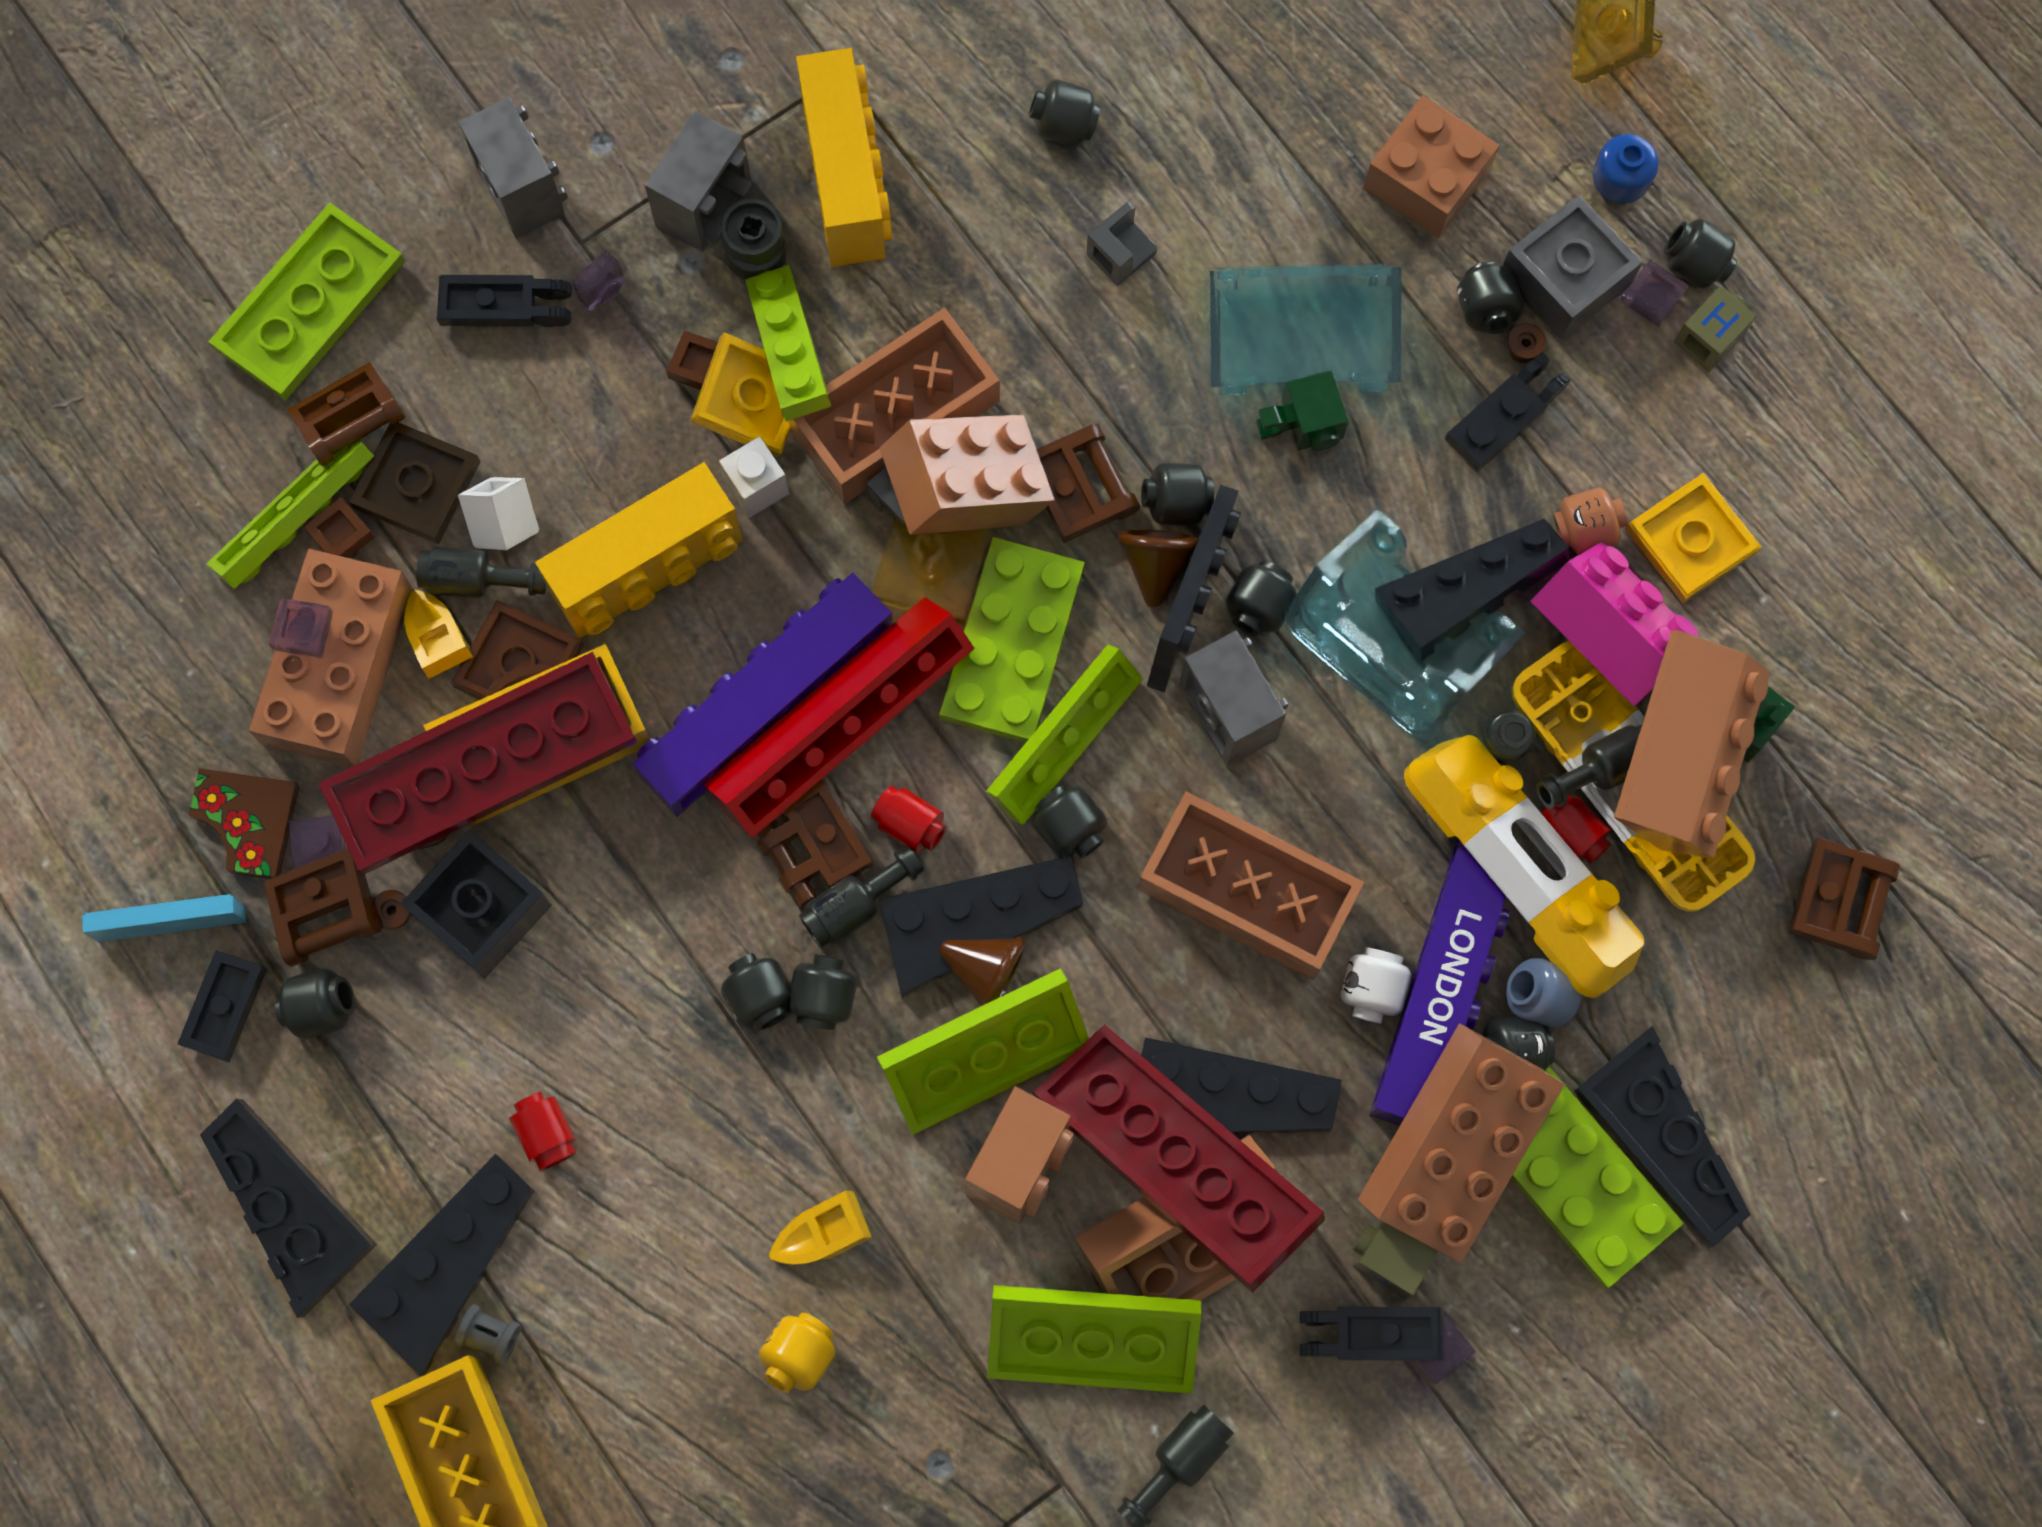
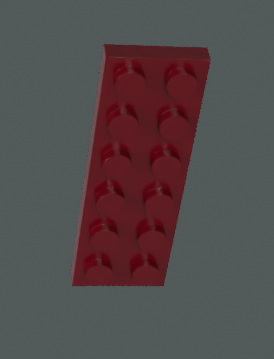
(477, 763)
(1181, 1158)

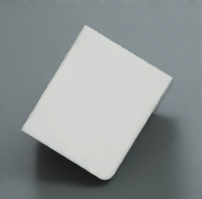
(499, 513)

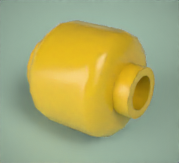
(797, 1353)

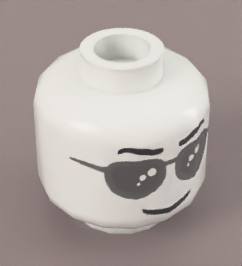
(1375, 985)

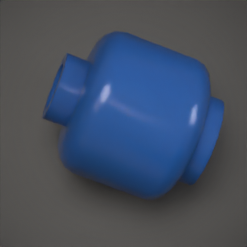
(1625, 168)

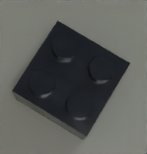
(476, 904)

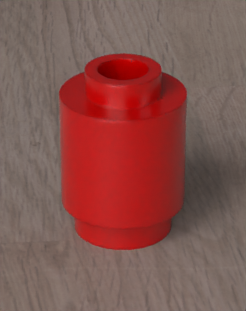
(909, 819)
(1580, 829)
(543, 1130)

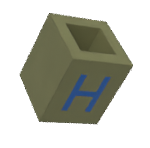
(1715, 328)
(1393, 1258)

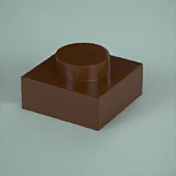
(691, 360)
(339, 530)

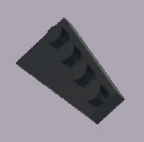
(1452, 592)
(1193, 593)
(975, 908)
(1246, 1092)
(1653, 1121)
(294, 1216)
(432, 1277)

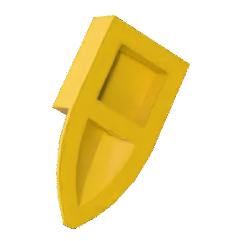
(433, 634)
(822, 1231)

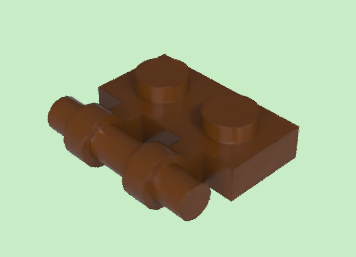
(826, 837)

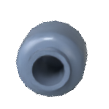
(1542, 993)

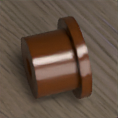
(1528, 336)
(385, 903)

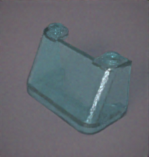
(1303, 322)
(1351, 633)

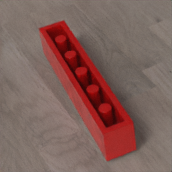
(839, 716)

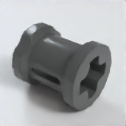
(487, 1335)

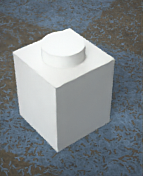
(754, 477)

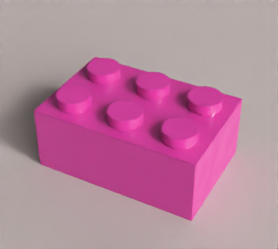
(1612, 618)

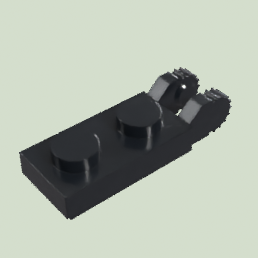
(500, 301)
(1504, 414)
(1379, 1333)

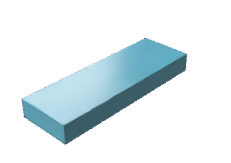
(163, 918)

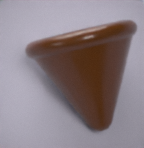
(1156, 560)
(984, 964)

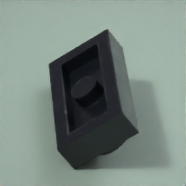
(222, 1006)

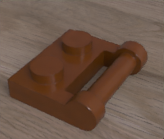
(345, 412)
(1075, 503)
(316, 891)
(1829, 893)

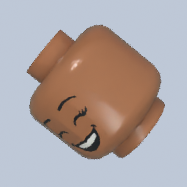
(1590, 519)

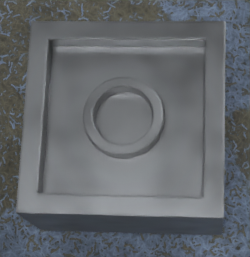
(513, 167)
(699, 181)
(1571, 267)
(1232, 698)

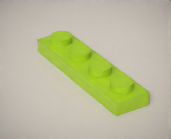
(787, 343)
(277, 522)
(1065, 734)

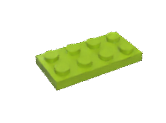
(307, 301)
(1017, 639)
(984, 1051)
(1592, 1192)
(1093, 1339)

